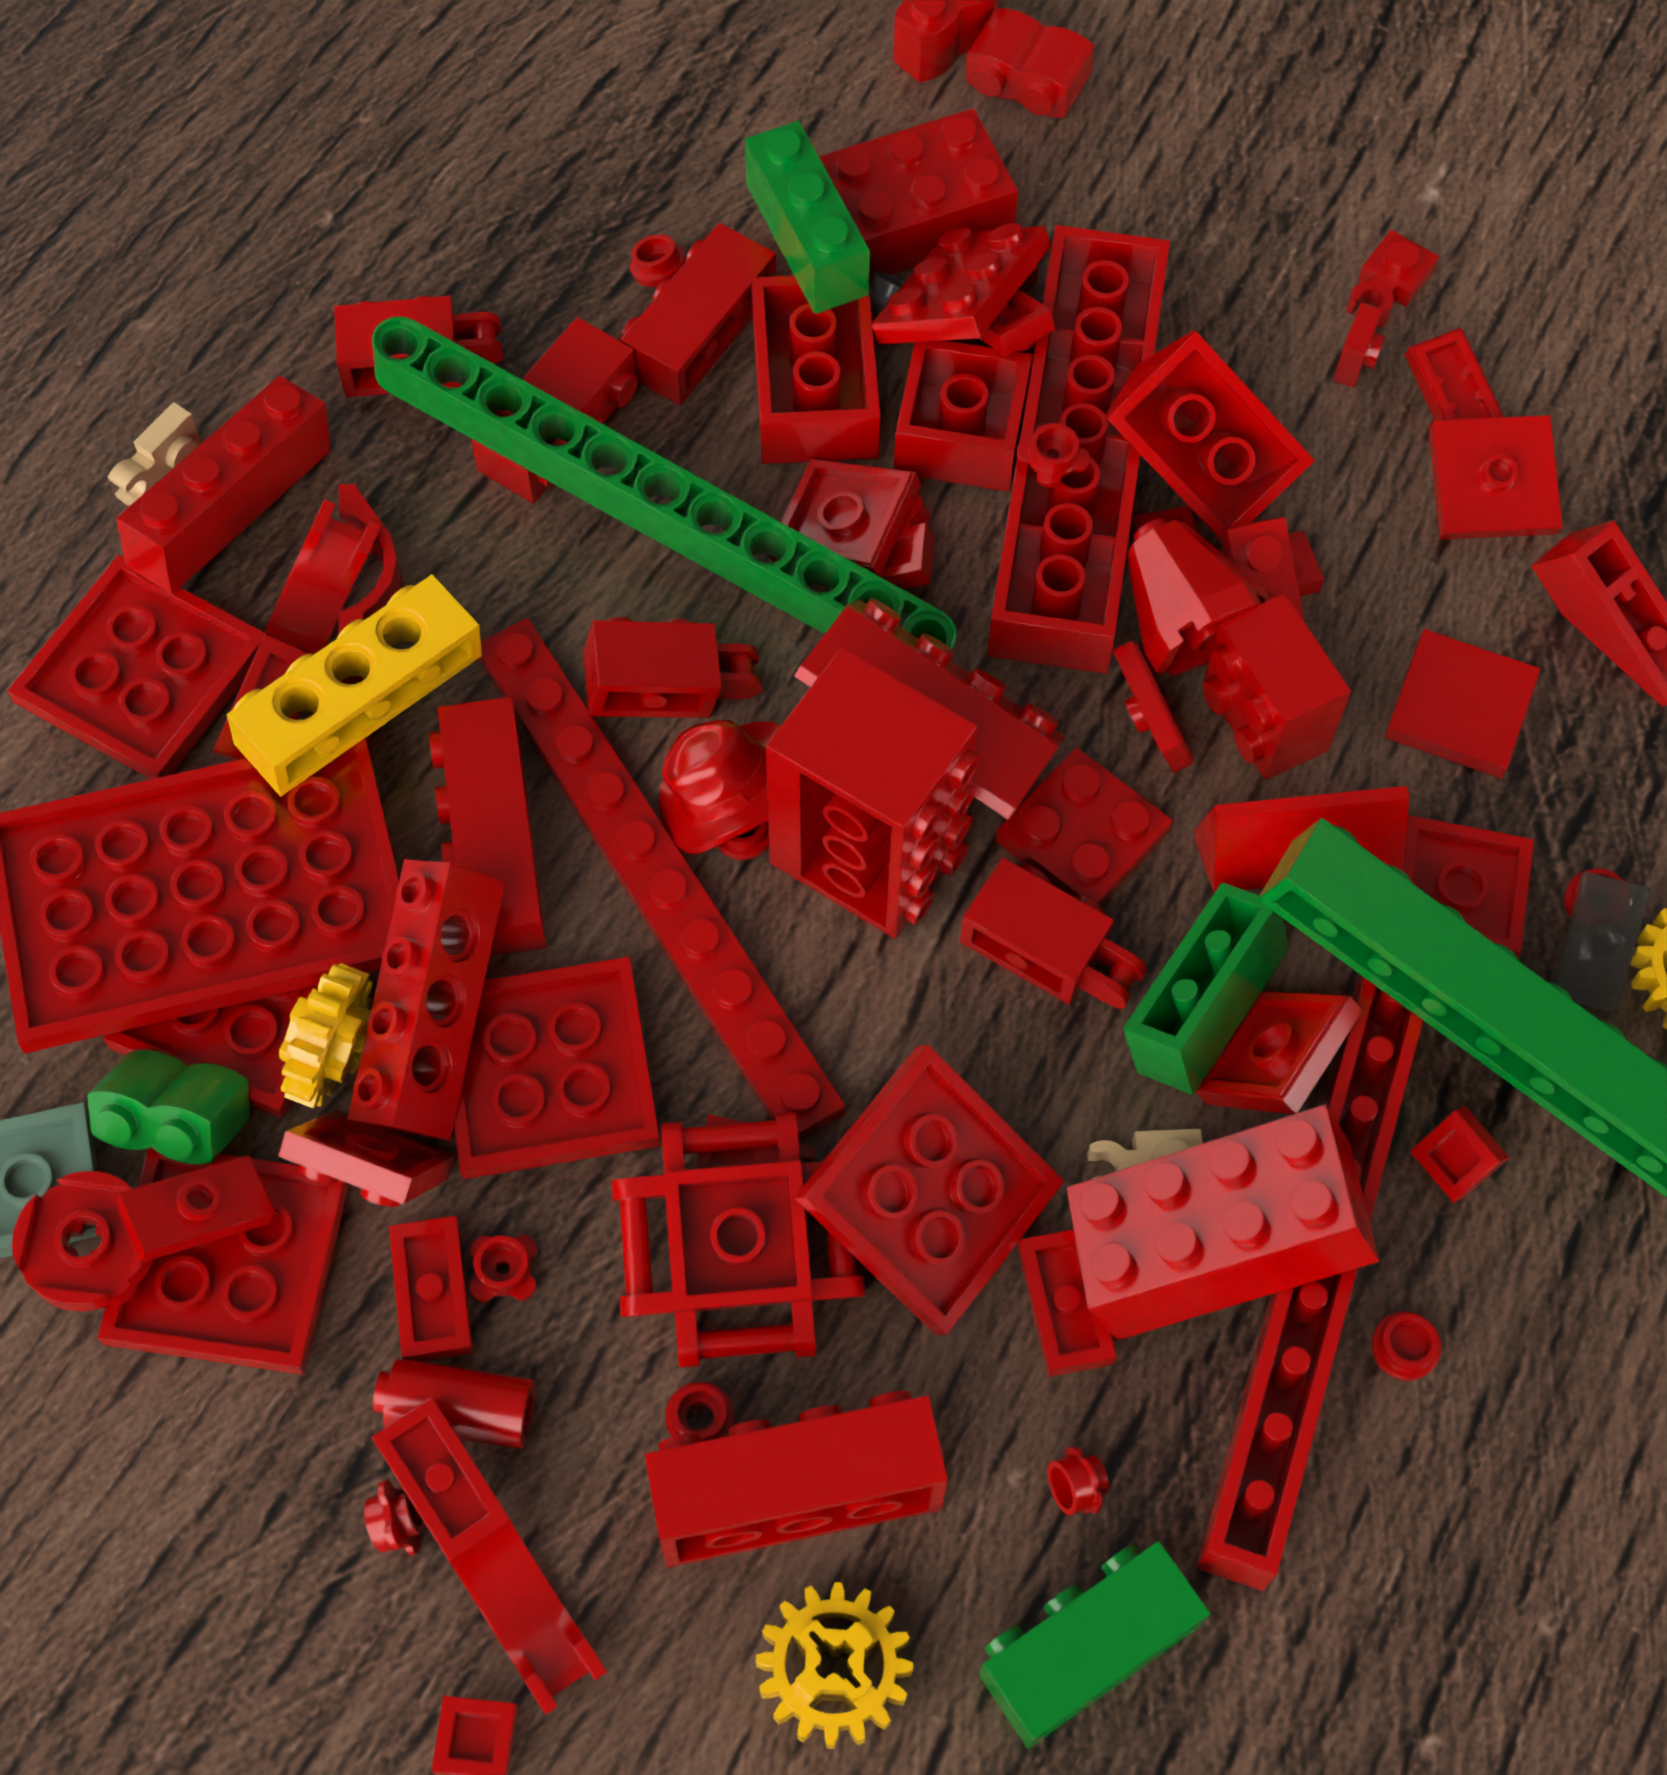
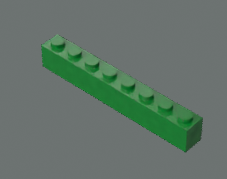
(1476, 995)

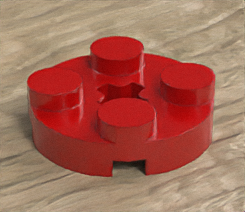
(53, 1268)

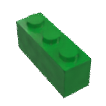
(807, 217)
(1206, 989)
(1091, 1641)

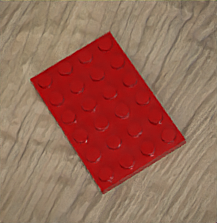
(189, 895)

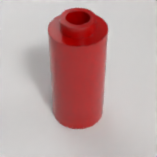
(474, 1402)

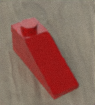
(1610, 601)

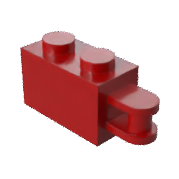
(358, 321)
(664, 669)
(1048, 936)

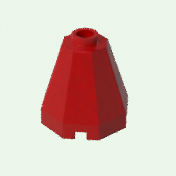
(1183, 594)

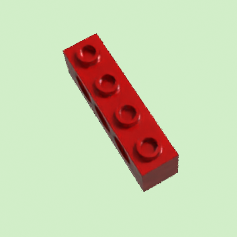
(426, 999)

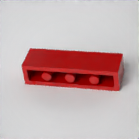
(224, 484)
(490, 812)

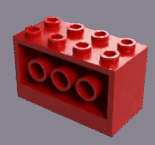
(870, 793)

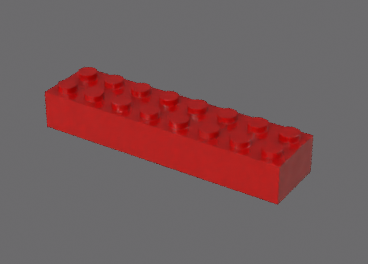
(1071, 540)

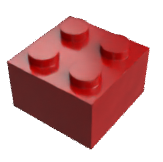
(962, 413)
(1274, 687)

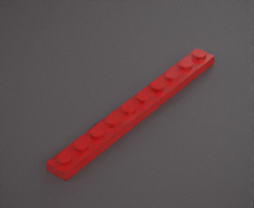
(660, 882)

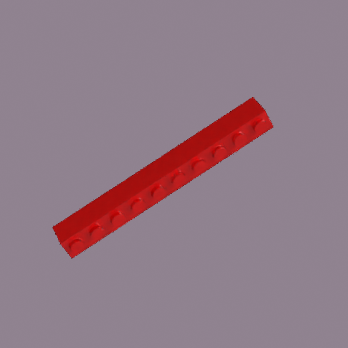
(1306, 1321)

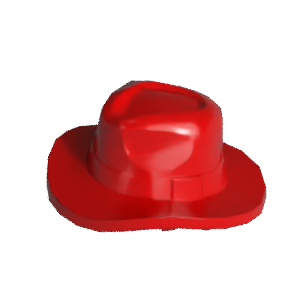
(715, 783)

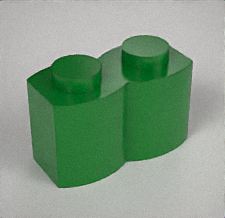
(169, 1106)

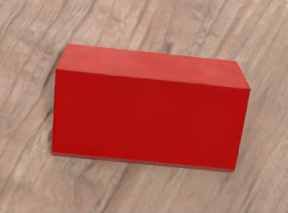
(1207, 433)
(1248, 839)

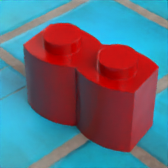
(935, 32)
(1029, 62)

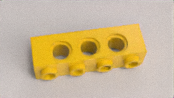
(345, 714)

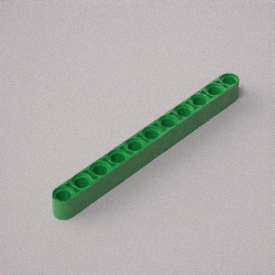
(640, 477)

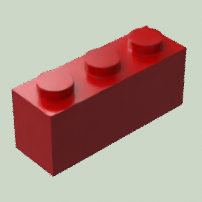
(697, 313)
(582, 371)

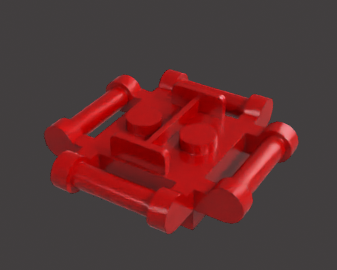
(731, 1241)

